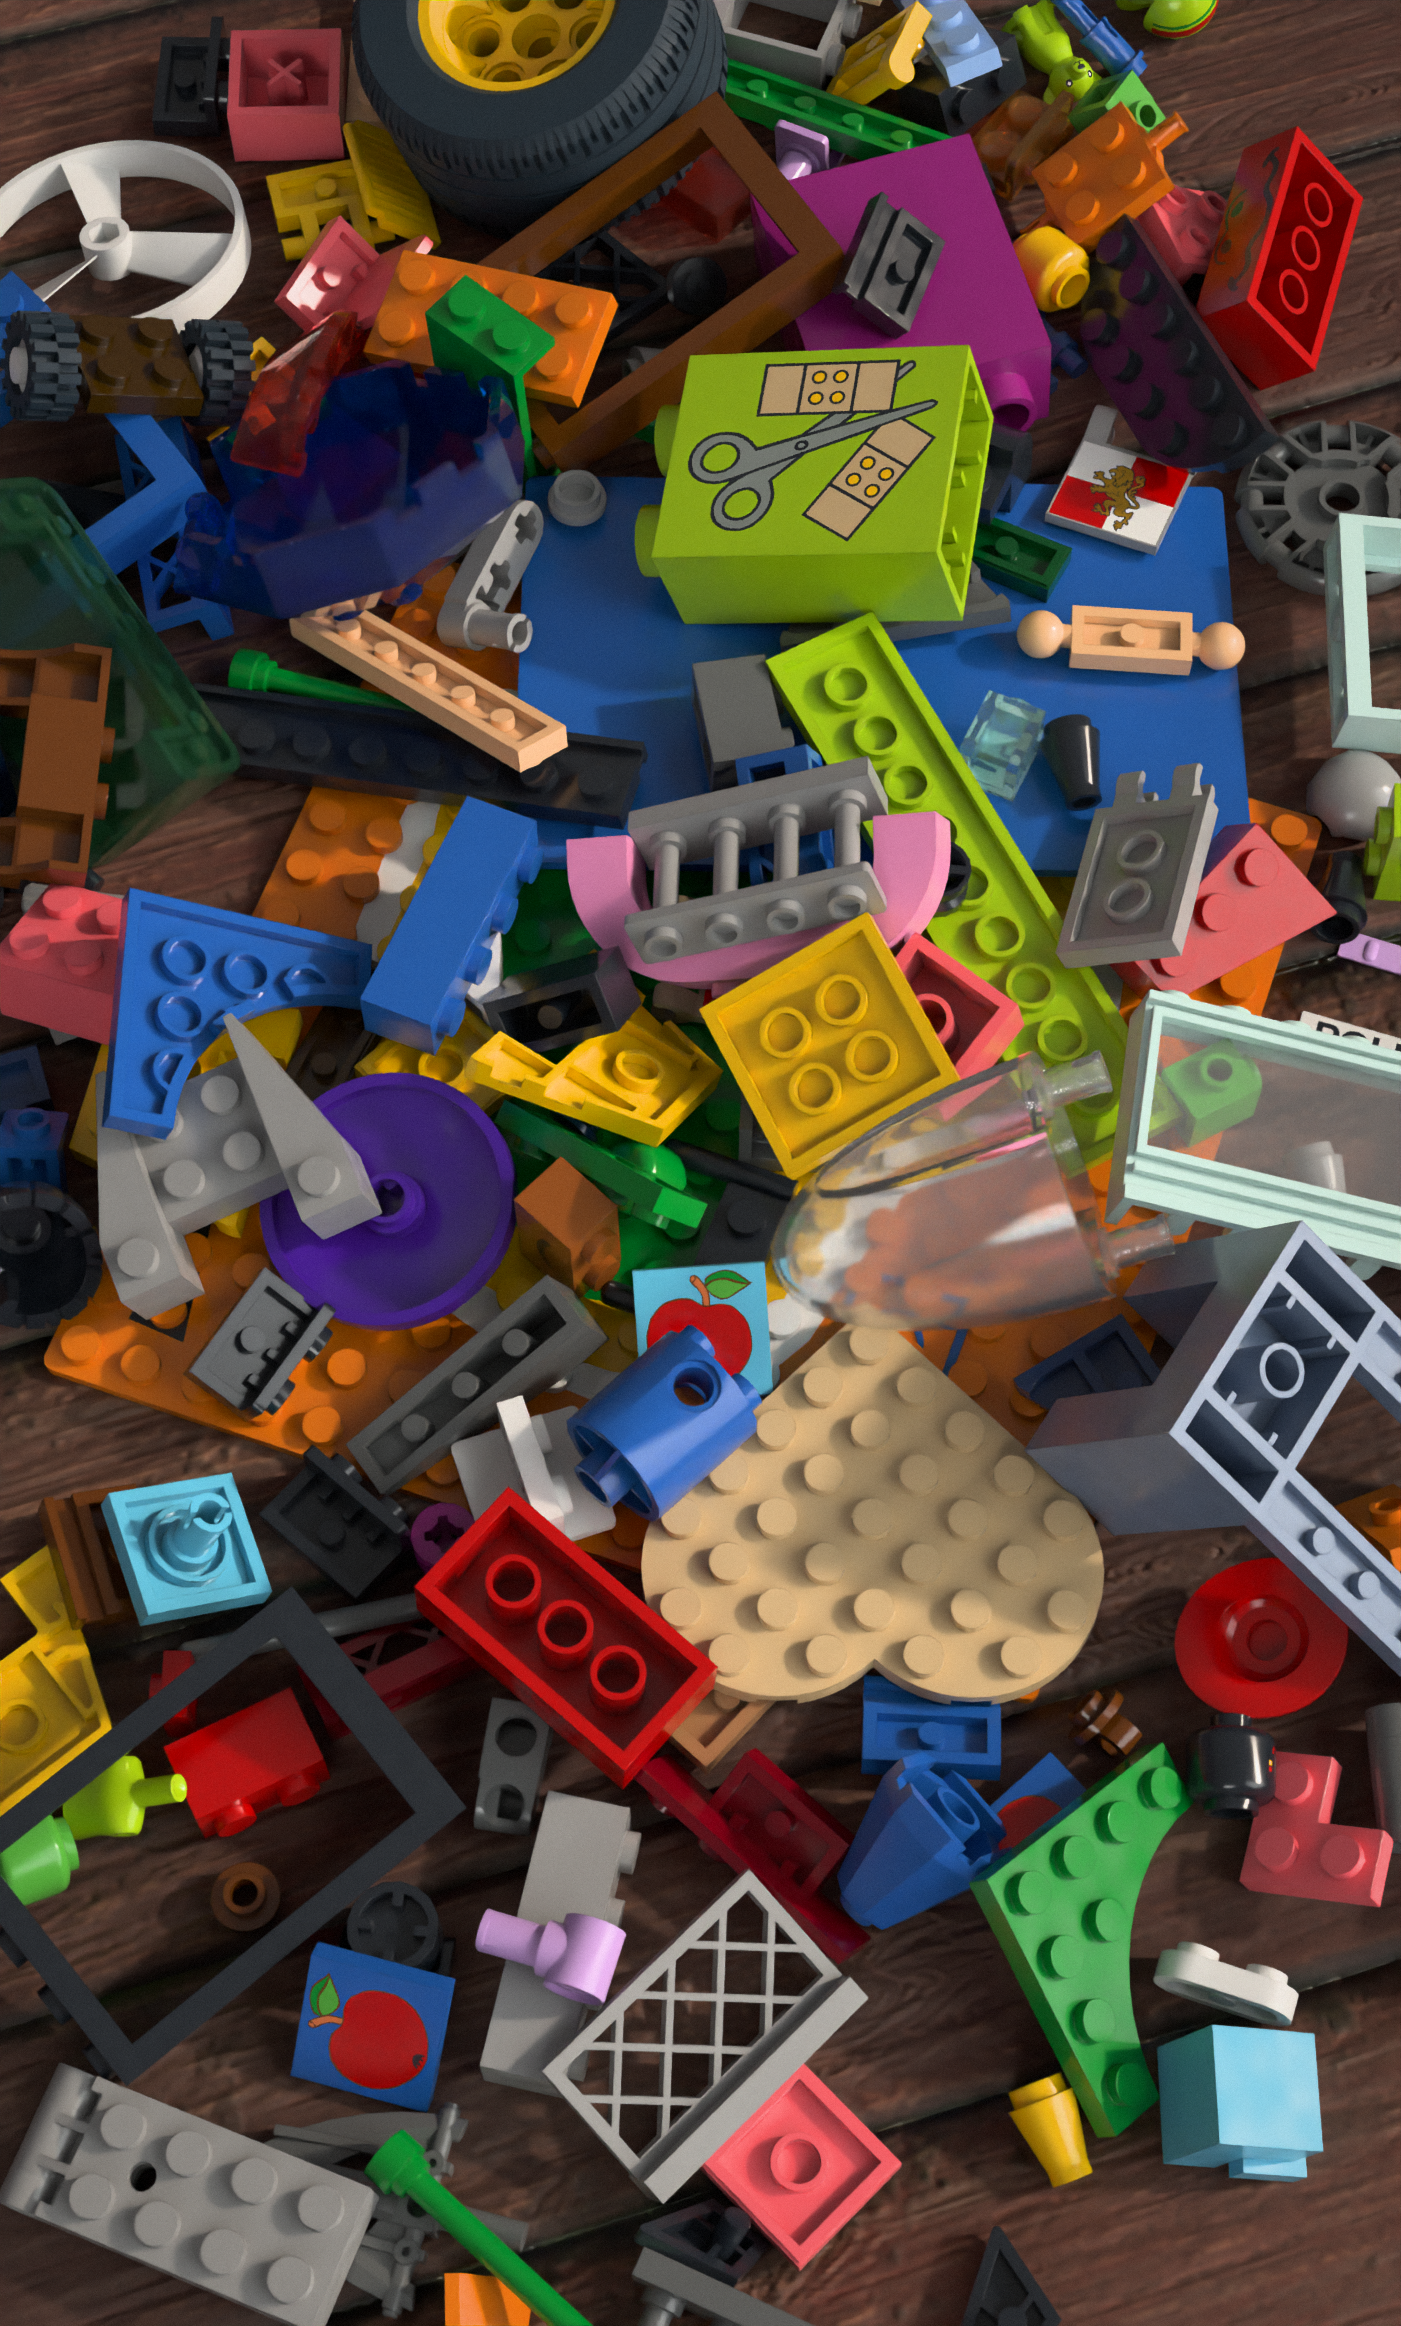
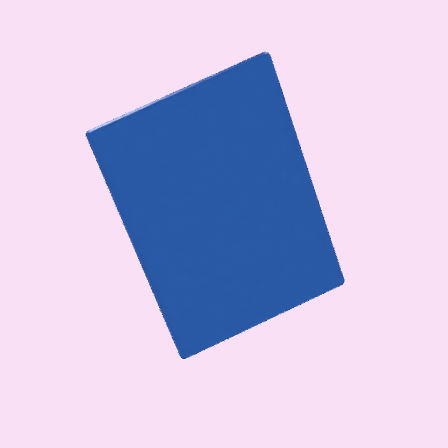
(620, 660)

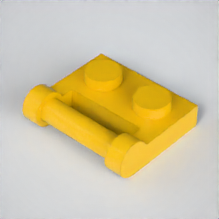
(882, 57)

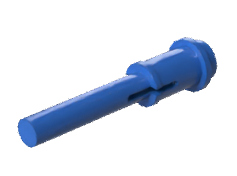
(1102, 39)

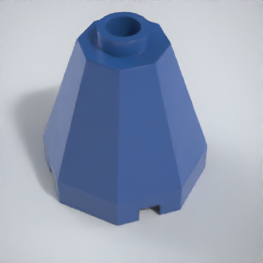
(917, 1844)

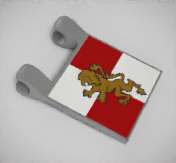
(1117, 490)

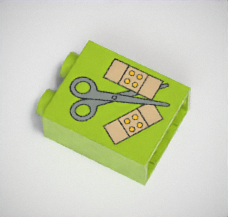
(819, 486)

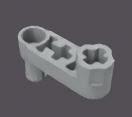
(486, 581)

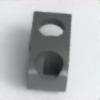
(511, 1768)

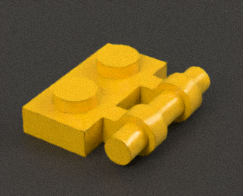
(314, 197)

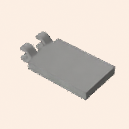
(1140, 872)

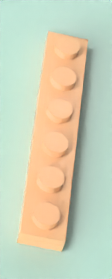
(436, 687)

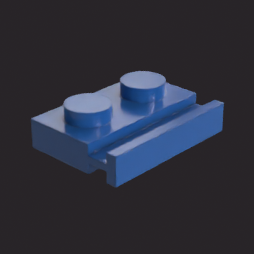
(902, 1724)

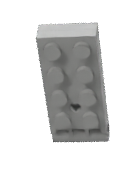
(221, 2204)

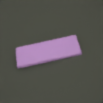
(1373, 953)

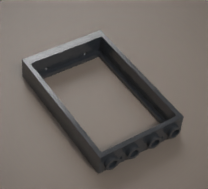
(365, 1717)

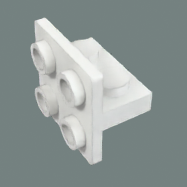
(536, 1463)

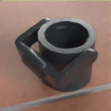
(399, 1926)

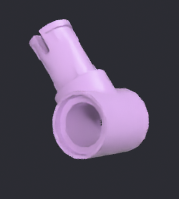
(570, 1955)

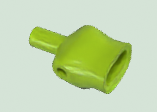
(118, 1800)

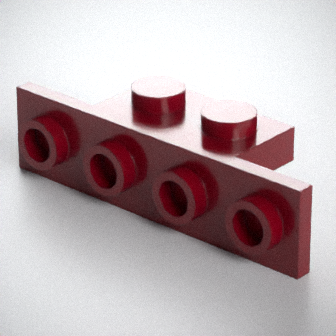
(773, 1830)

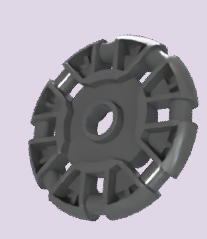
(1304, 496)

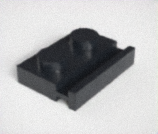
(888, 266)

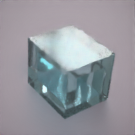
(1003, 743)

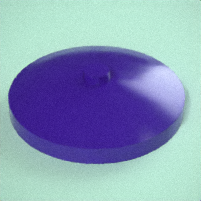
(442, 1198)

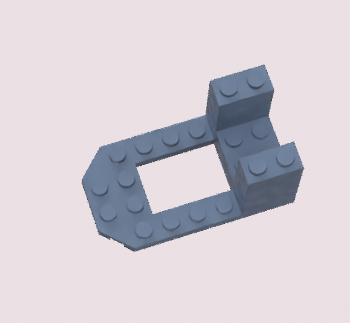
(1262, 1350)

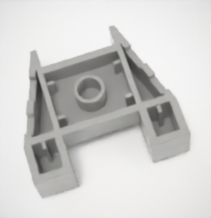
(232, 1144)

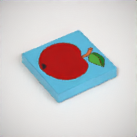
(717, 1299)

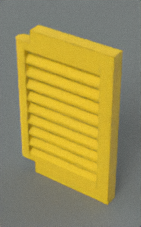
(388, 184)

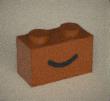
(569, 1229)

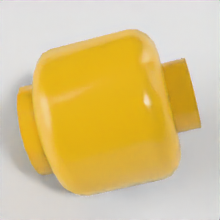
(1053, 268)

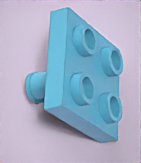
(185, 1548)

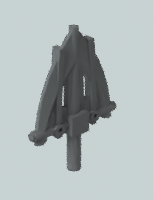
(394, 2243)

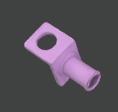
(802, 151)

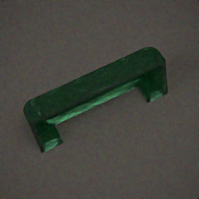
(65, 593)

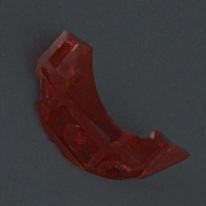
(290, 393)

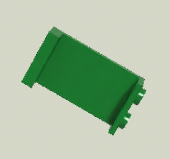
(485, 337)

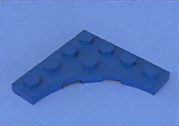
(189, 968)

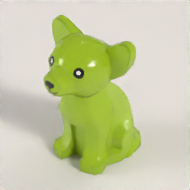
(1049, 50)

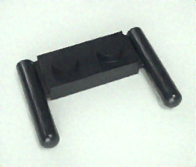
(742, 1222)

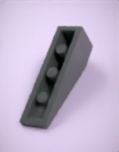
(512, 1356)

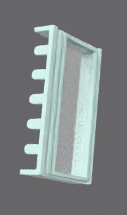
(1259, 1128)

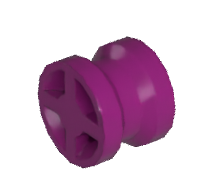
(438, 1518)

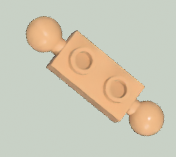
(1130, 640)

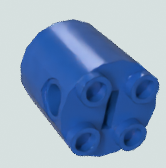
(643, 1438)

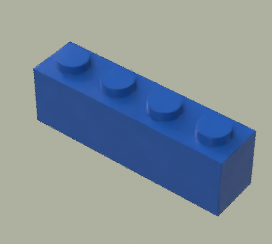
(451, 926)

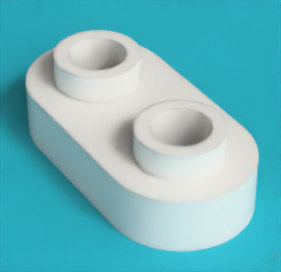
(1252, 1993)

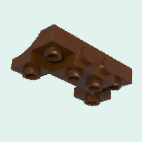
(65, 740)

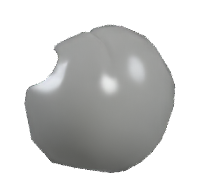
(1349, 791)

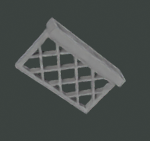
(746, 2081)

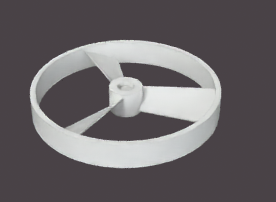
(206, 261)

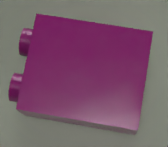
(974, 291)

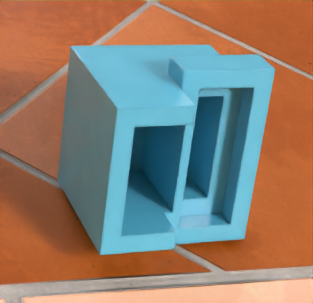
(1241, 2101)

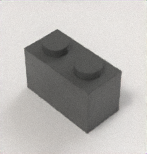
(737, 717)

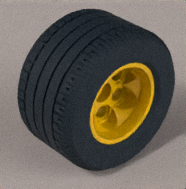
(543, 112)

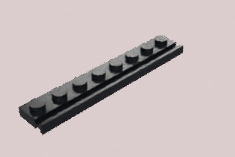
(420, 760)

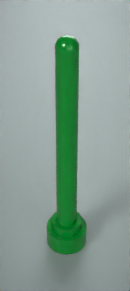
(257, 672)
(402, 2169)

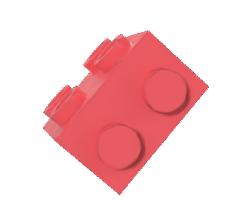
(1185, 229)
(343, 274)

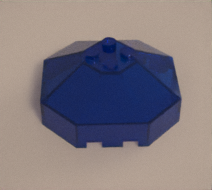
(385, 500)

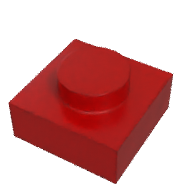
(173, 1665)

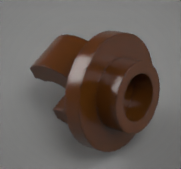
(1098, 1720)

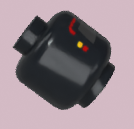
(1230, 1767)

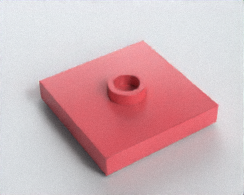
(801, 2167)

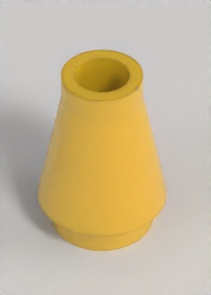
(1052, 2126)

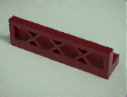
(401, 1680)

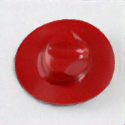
(1259, 1641)

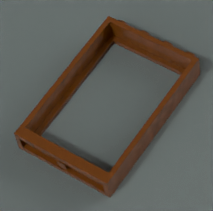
(731, 330)

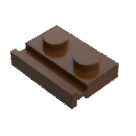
(86, 1558)

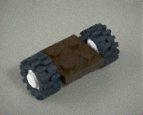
(126, 367)

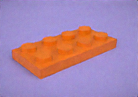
(568, 312)

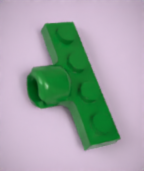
(633, 1175)

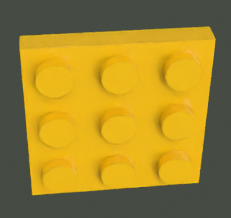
(828, 1044)

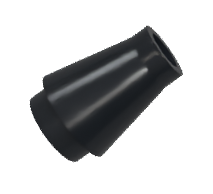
(1074, 758)
(1344, 890)

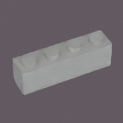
(571, 1870)

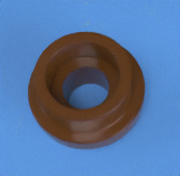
(260, 1912)

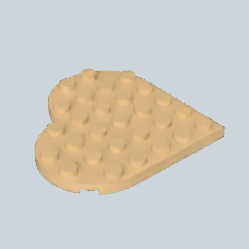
(880, 1534)

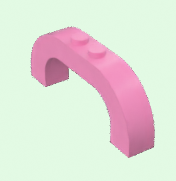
(610, 883)

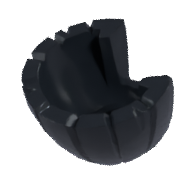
(46, 1255)

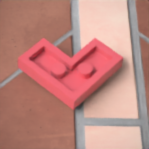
(1300, 1852)

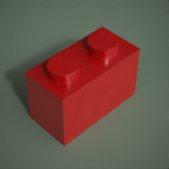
(249, 1764)

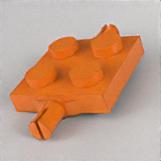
(1103, 174)

